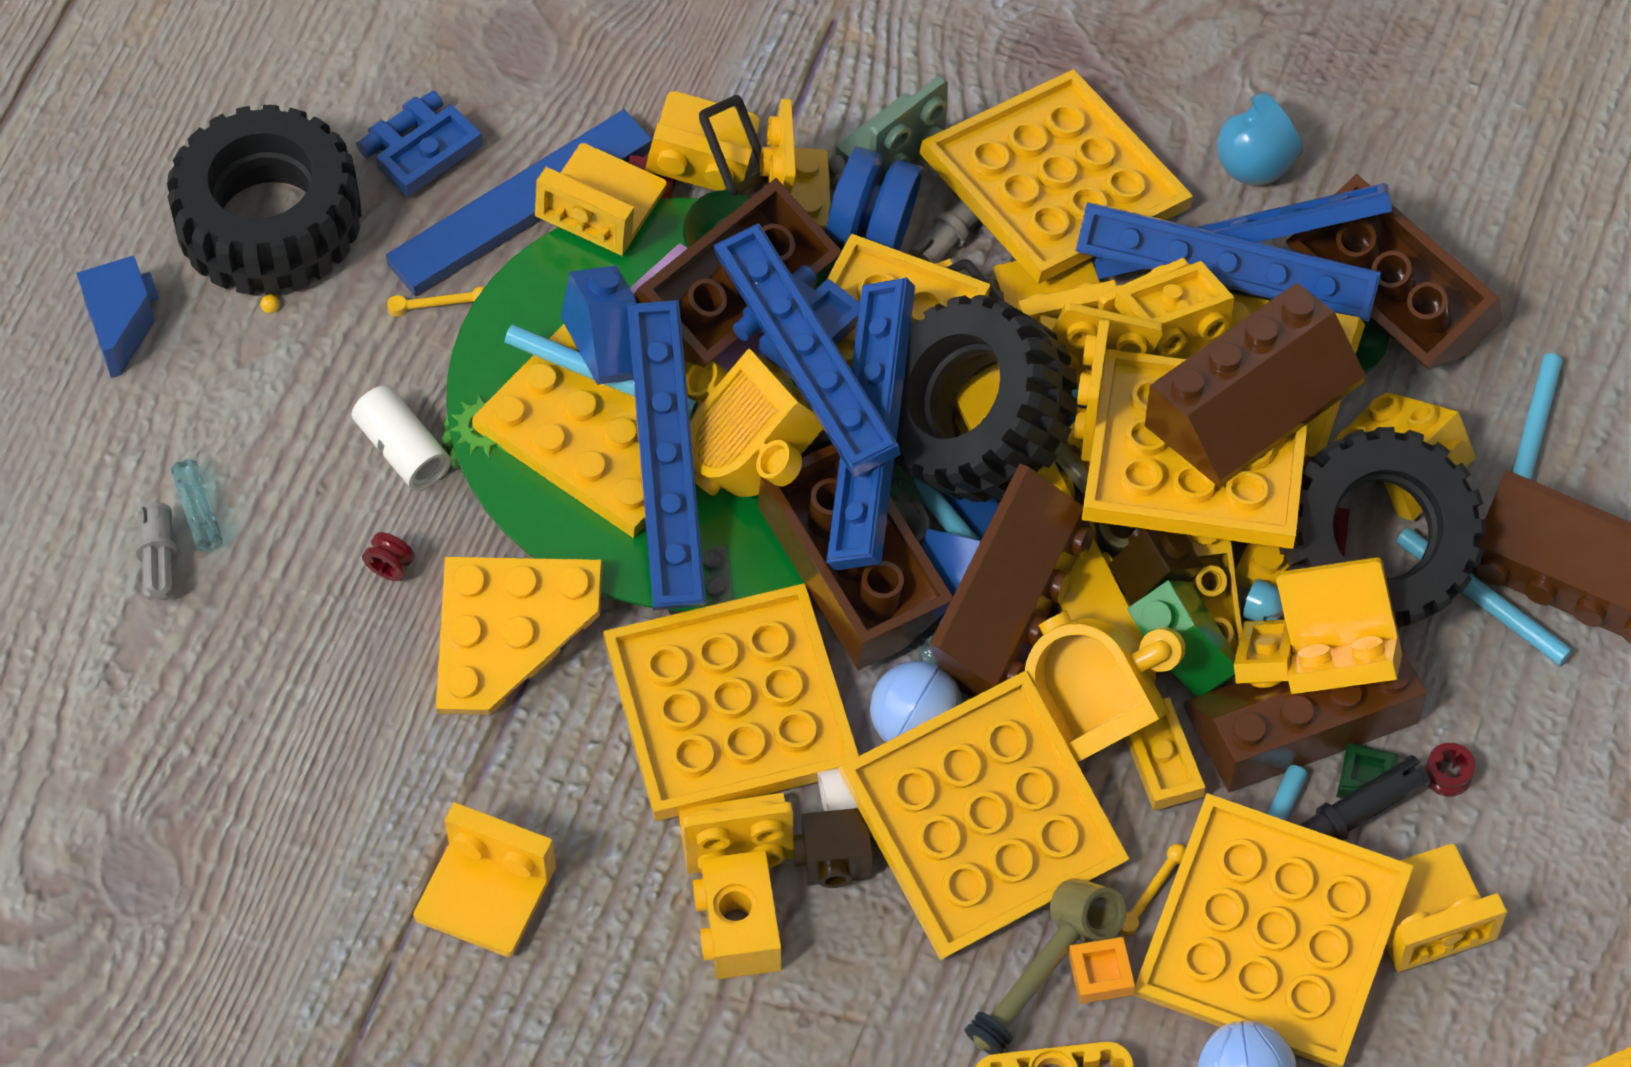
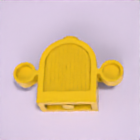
(747, 426)
(1098, 680)

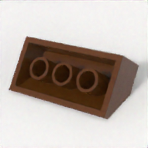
(704, 289)
(1422, 293)
(1254, 385)
(1559, 553)
(1011, 583)
(868, 607)
(1265, 730)

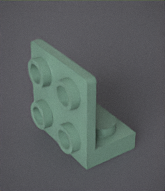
(902, 126)

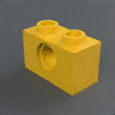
(738, 884)

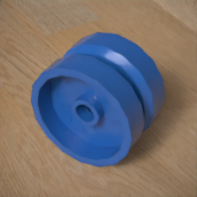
(865, 205)

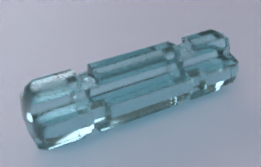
(197, 505)

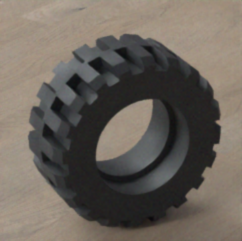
(256, 150)
(1027, 413)
(1426, 476)

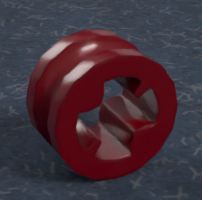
(388, 556)
(1458, 756)

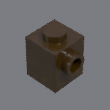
(1152, 560)
(833, 848)

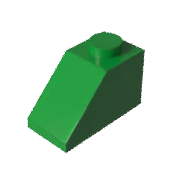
(1207, 655)

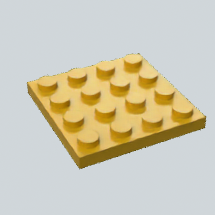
(1038, 164)
(572, 435)
(1150, 486)
(729, 700)
(982, 814)
(1273, 929)

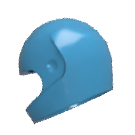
(1258, 143)

